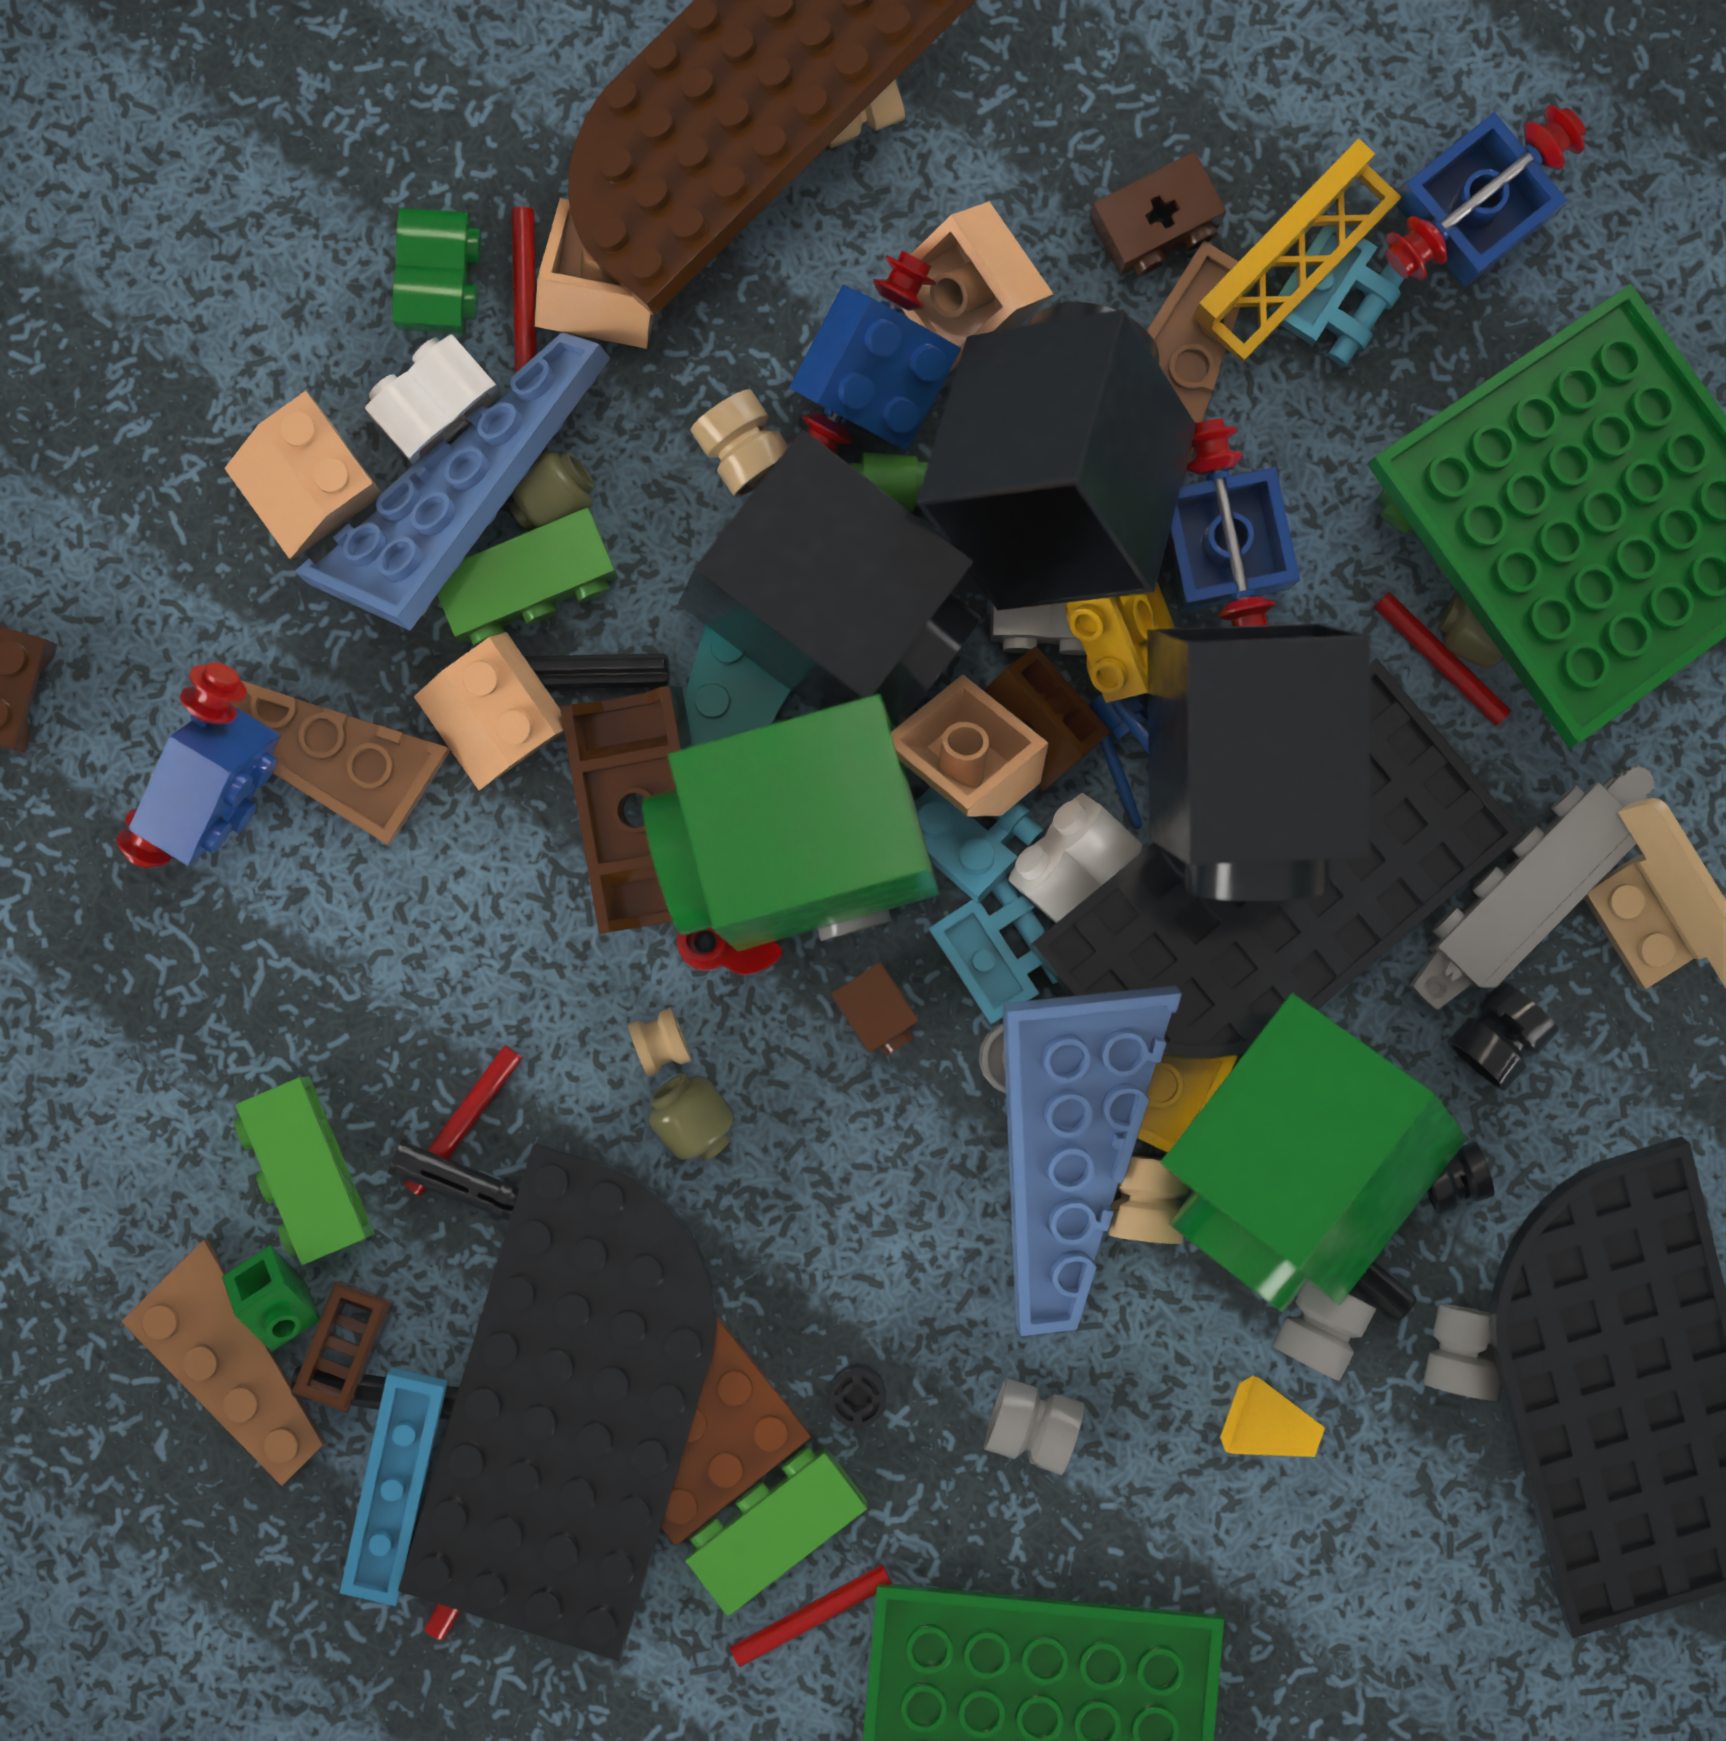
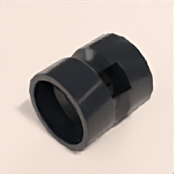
(1488, 1049)

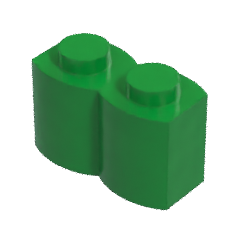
(434, 271)

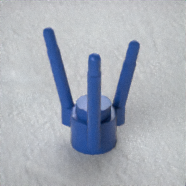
(1122, 719)

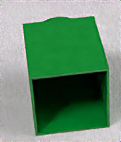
(789, 828)
(1308, 1158)

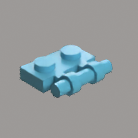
(1321, 306)
(965, 849)
(982, 955)

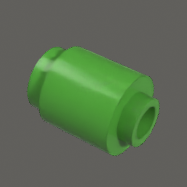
(895, 475)

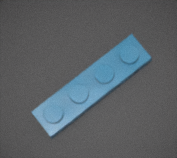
(393, 1485)

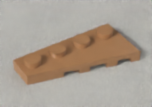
(1185, 348)
(345, 762)
(224, 1365)

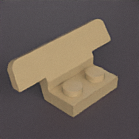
(1660, 903)

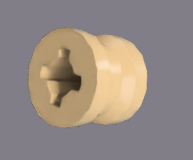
(659, 1042)

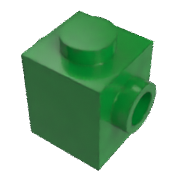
(271, 1309)

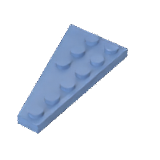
(454, 491)
(1072, 1121)

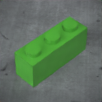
(527, 578)
(302, 1170)
(774, 1528)

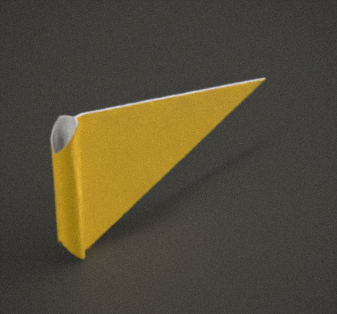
(1268, 1423)

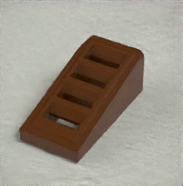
(332, 1315)

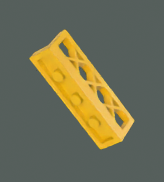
(1289, 230)

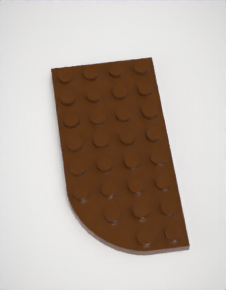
(725, 121)

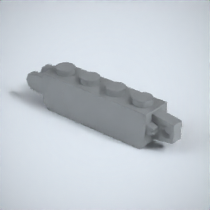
(1534, 891)

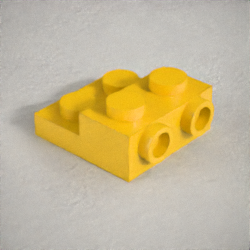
(1116, 639)
(1177, 1096)

